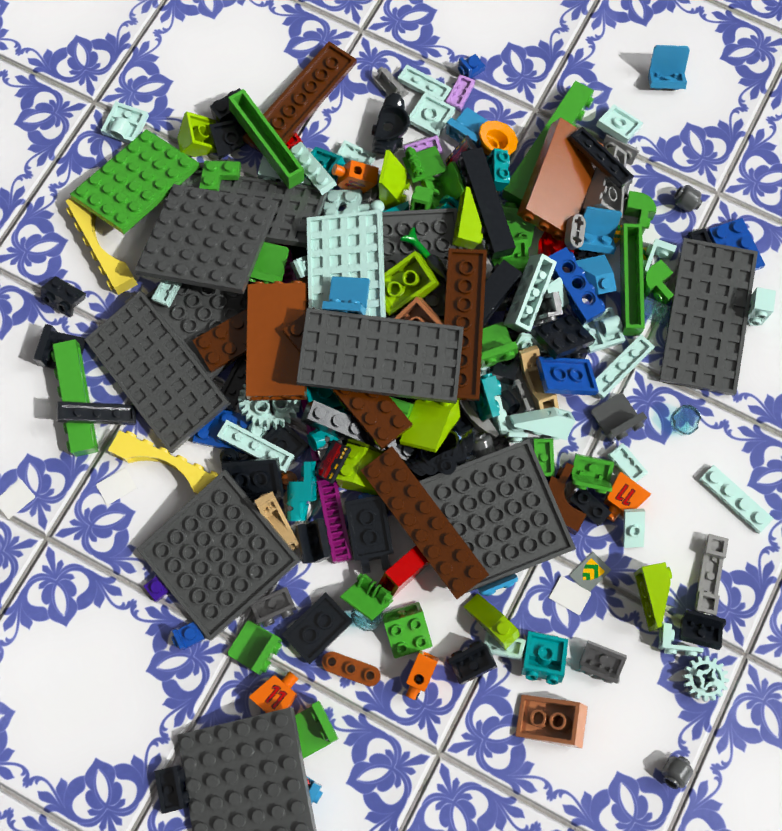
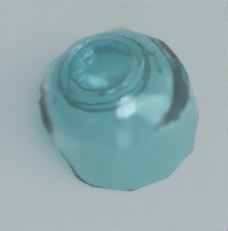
(685, 420)
(363, 622)

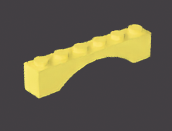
(117, 271)
(131, 450)

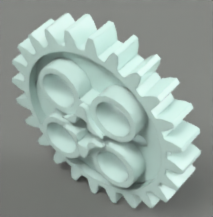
(280, 415)

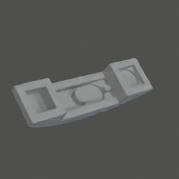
(485, 426)
(710, 574)

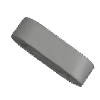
(575, 233)

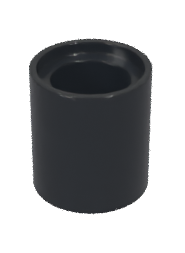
(509, 402)

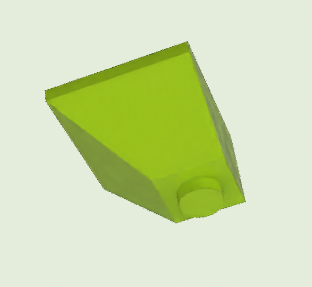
(195, 135)

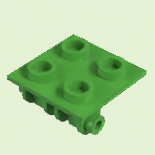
(423, 163)
(367, 598)

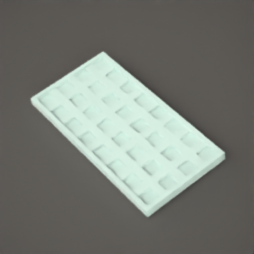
(346, 248)

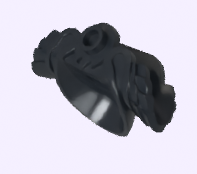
(392, 113)
(449, 455)

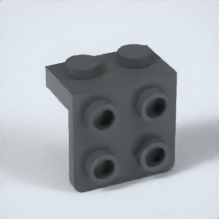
(617, 417)

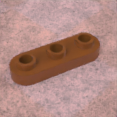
(358, 675)

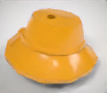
(497, 135)

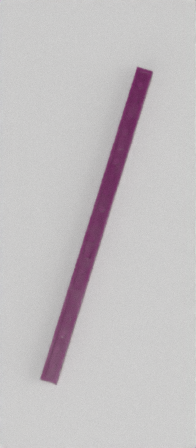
(328, 492)

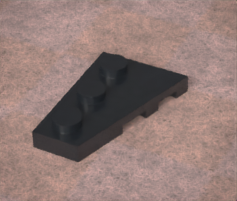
(227, 137)

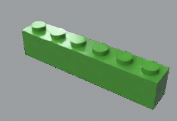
(266, 139)
(632, 279)
(74, 388)

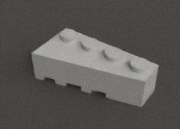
(602, 191)

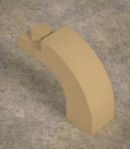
(532, 379)
(271, 510)

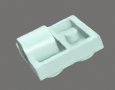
(124, 122)
(606, 331)

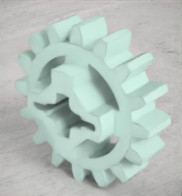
(702, 686)

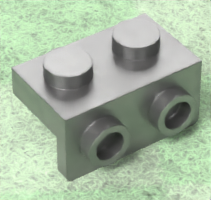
(549, 308)
(273, 606)
(602, 662)

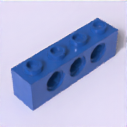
(584, 312)

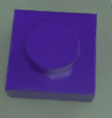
(156, 588)

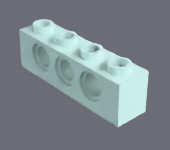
(530, 293)

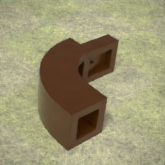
(572, 517)

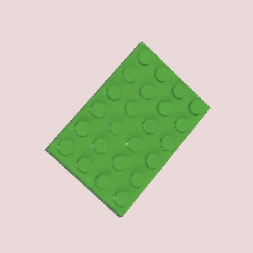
(134, 181)

